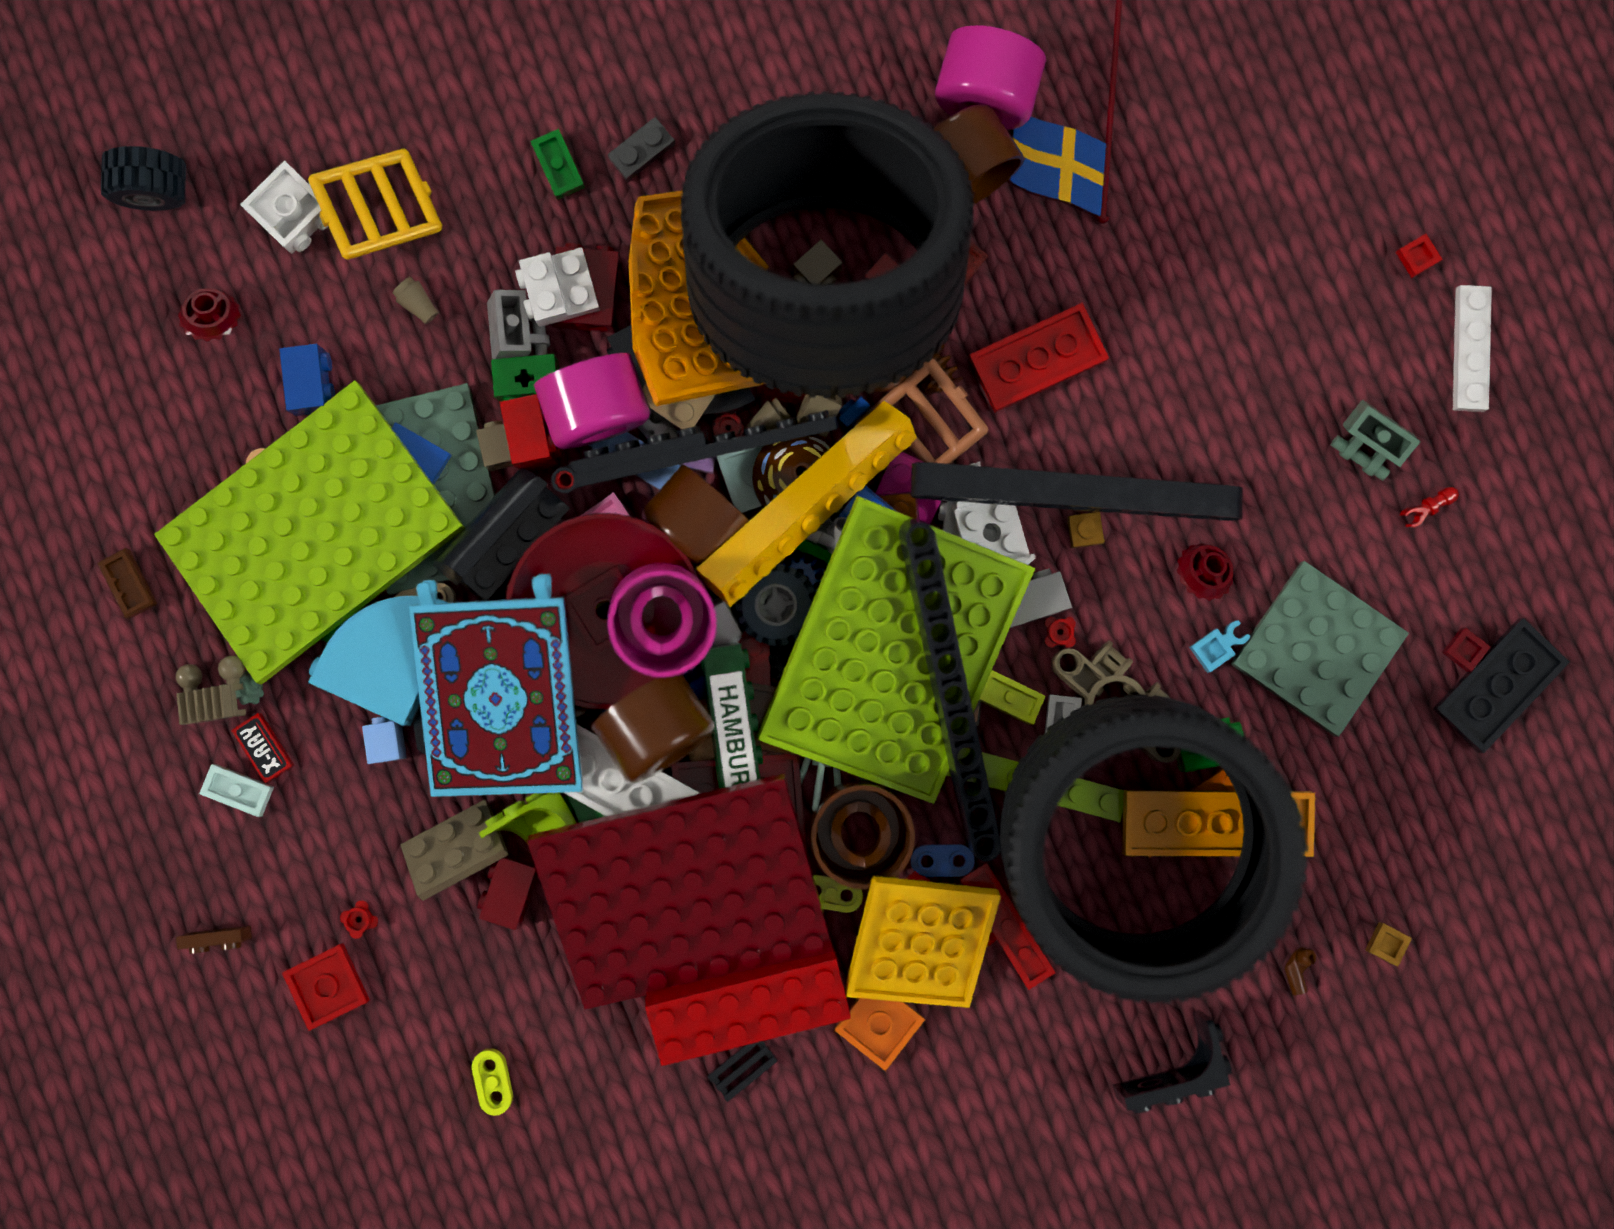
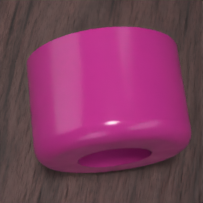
(992, 70)
(592, 400)
(666, 653)

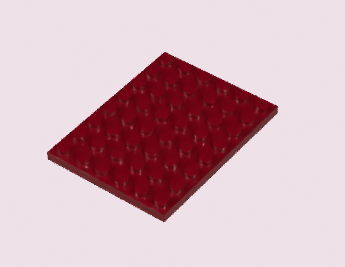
(682, 891)

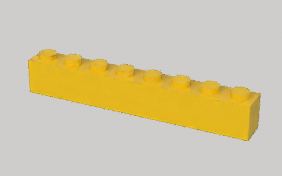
(807, 503)

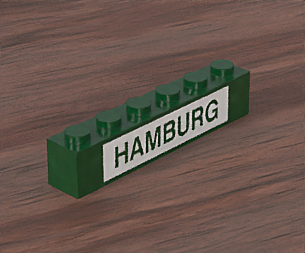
(730, 710)

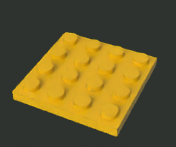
(921, 942)

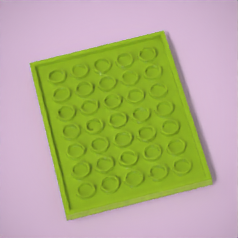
(308, 532)
(859, 669)

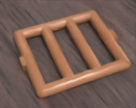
(958, 398)

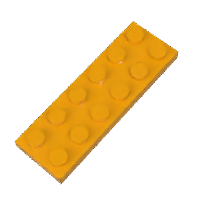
(1194, 822)

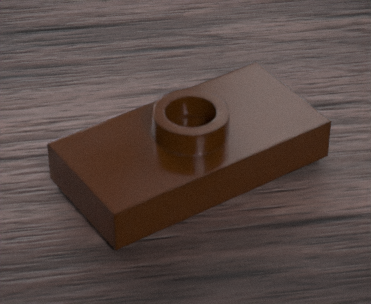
(127, 583)

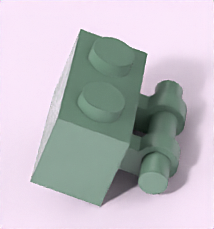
(1378, 432)

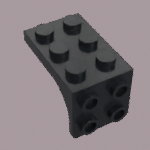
(1200, 1075)

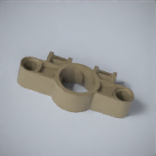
(1105, 667)

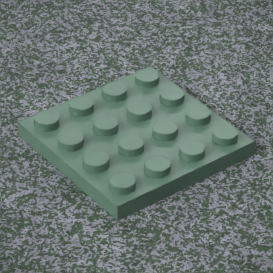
(1319, 648)

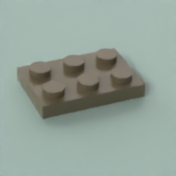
(452, 850)

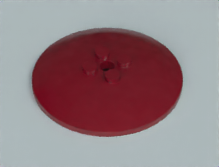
(586, 565)

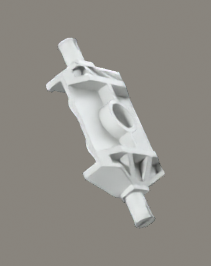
(1004, 518)

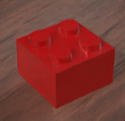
(528, 435)

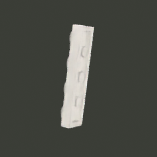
(1472, 348)

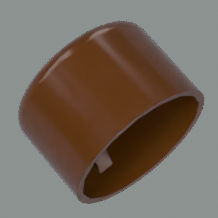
(984, 147)
(693, 515)
(653, 727)
(882, 859)

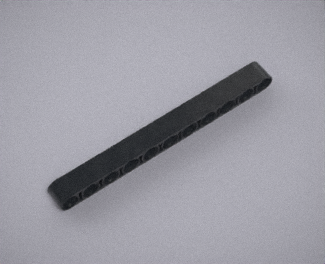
(1075, 491)
(941, 679)

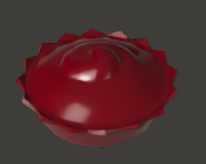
(208, 314)
(1205, 571)

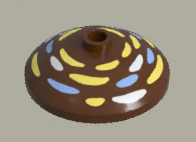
(778, 462)

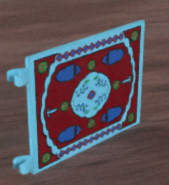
(496, 694)

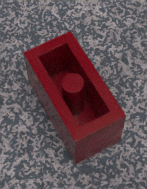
(508, 892)

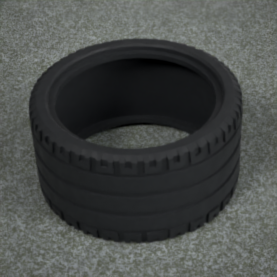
(838, 156)
(1216, 943)

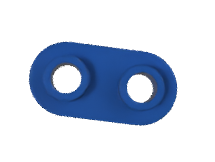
(942, 860)

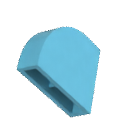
(373, 661)

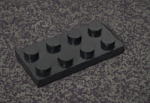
(1501, 685)

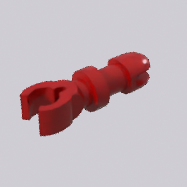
(1431, 506)

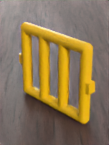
(375, 240)

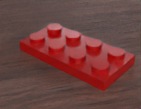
(1038, 357)

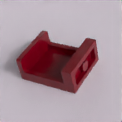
(603, 268)

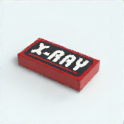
(262, 748)

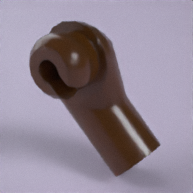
(1296, 966)

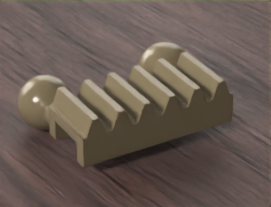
(213, 702)

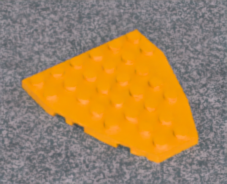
(664, 333)

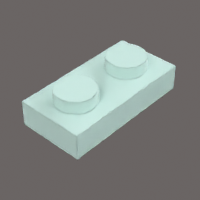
(236, 790)

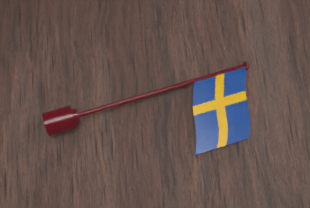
(1065, 161)

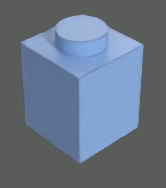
(383, 741)

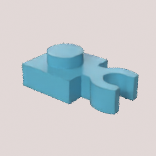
(1216, 648)

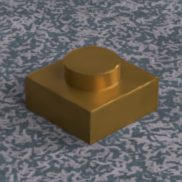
(1085, 530)
(1388, 944)

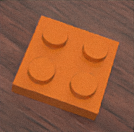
(880, 1028)

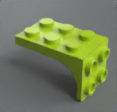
(539, 815)

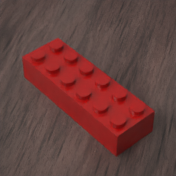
(746, 1007)

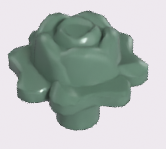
(251, 690)

